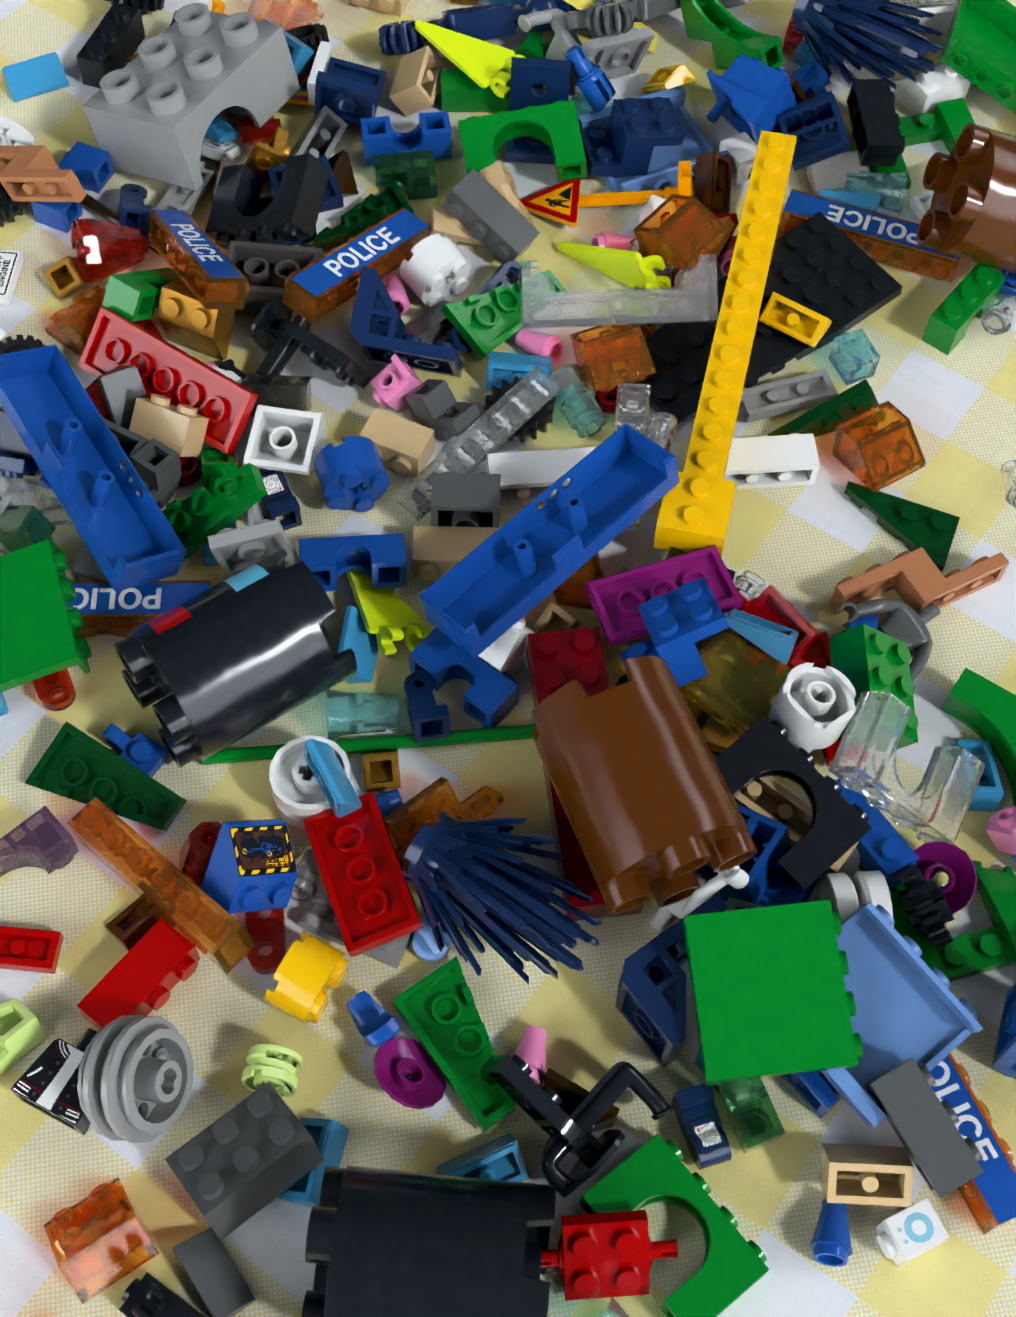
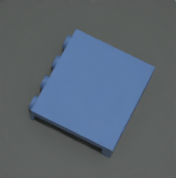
(664, 159)
(899, 1007)

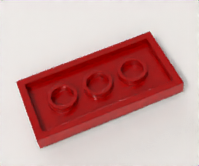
(363, 876)

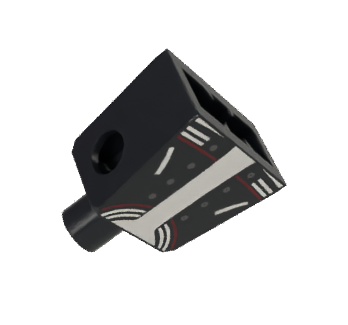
(52, 1083)

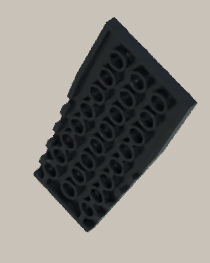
(809, 266)

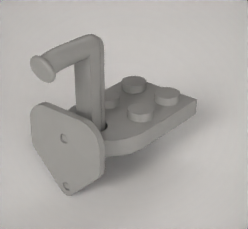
(615, 54)
(245, 546)

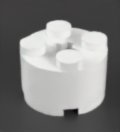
(436, 270)
(814, 706)

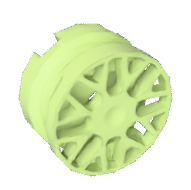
(272, 1064)

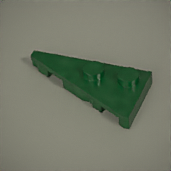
(362, 215)
(831, 413)
(909, 521)

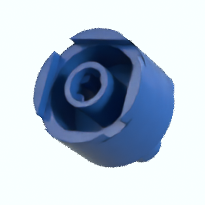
(351, 474)

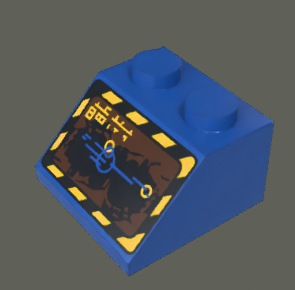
(251, 866)

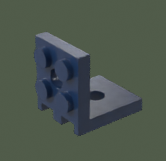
(525, 74)
(349, 90)

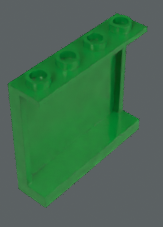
(984, 47)
(38, 616)
(771, 991)

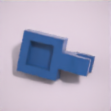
(812, 78)
(140, 751)

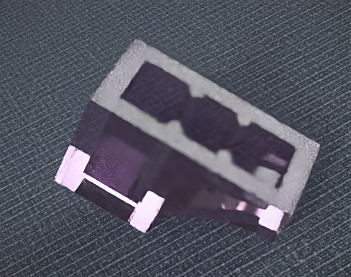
(37, 843)

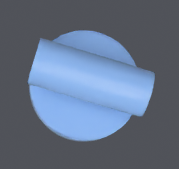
(425, 943)

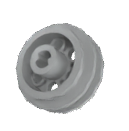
(135, 1078)

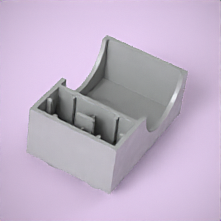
(166, 97)

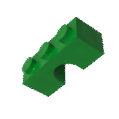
(137, 293)
(968, 300)

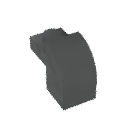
(438, 409)
(158, 469)

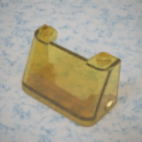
(738, 682)

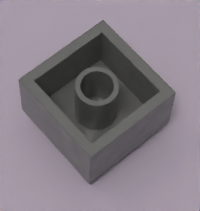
(465, 499)

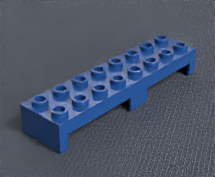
(86, 469)
(548, 545)

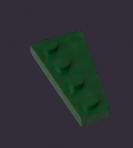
(86, 769)

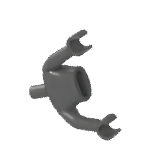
(901, 624)

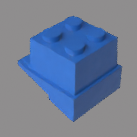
(751, 96)

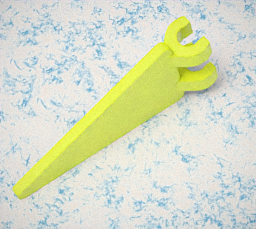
(475, 57)
(619, 264)
(386, 615)

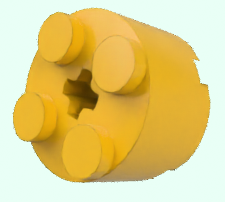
(306, 977)

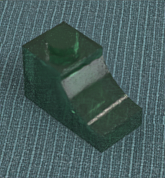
(411, 172)
(24, 527)
(751, 1113)

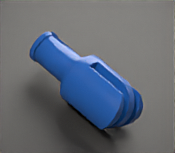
(590, 79)

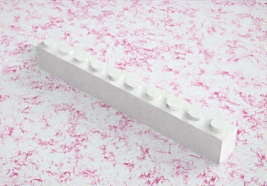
(751, 463)

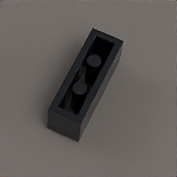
(111, 44)
(875, 122)

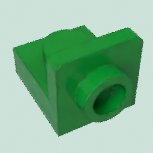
(215, 465)

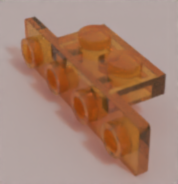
(431, 801)

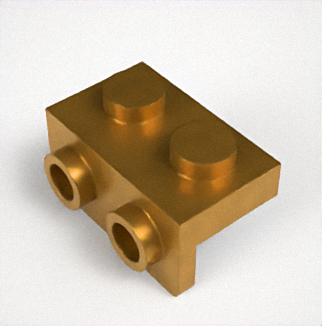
(268, 156)

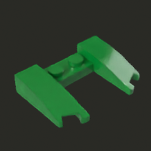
(941, 124)
(977, 950)

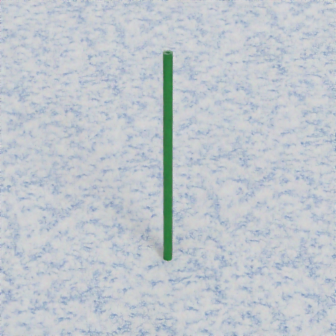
(383, 743)

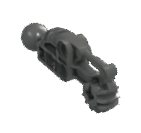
(617, 16)

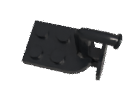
(281, 337)
(571, 1131)

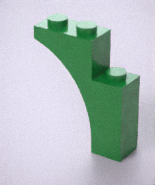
(729, 37)
(462, 94)
(990, 714)

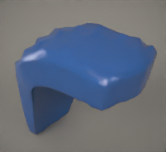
(372, 1020)

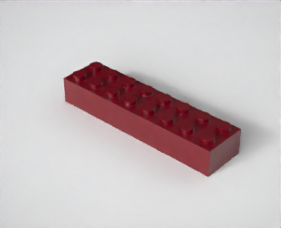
(552, 663)

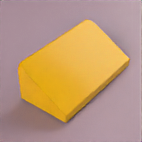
(668, 78)
(794, 320)

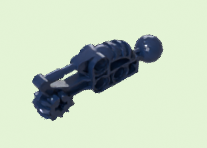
(477, 22)

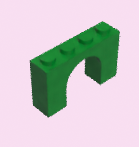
(551, 123)
(659, 1176)

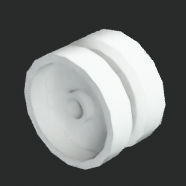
(294, 785)
(850, 895)

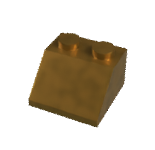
(193, 325)

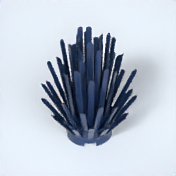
(866, 36)
(495, 893)

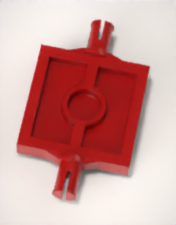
(777, 609)
(606, 1254)

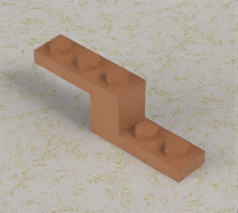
(34, 176)
(919, 580)

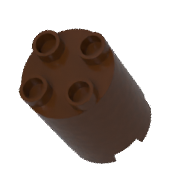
(973, 199)
(640, 786)

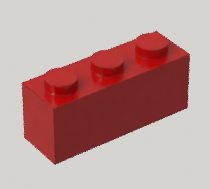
(142, 977)

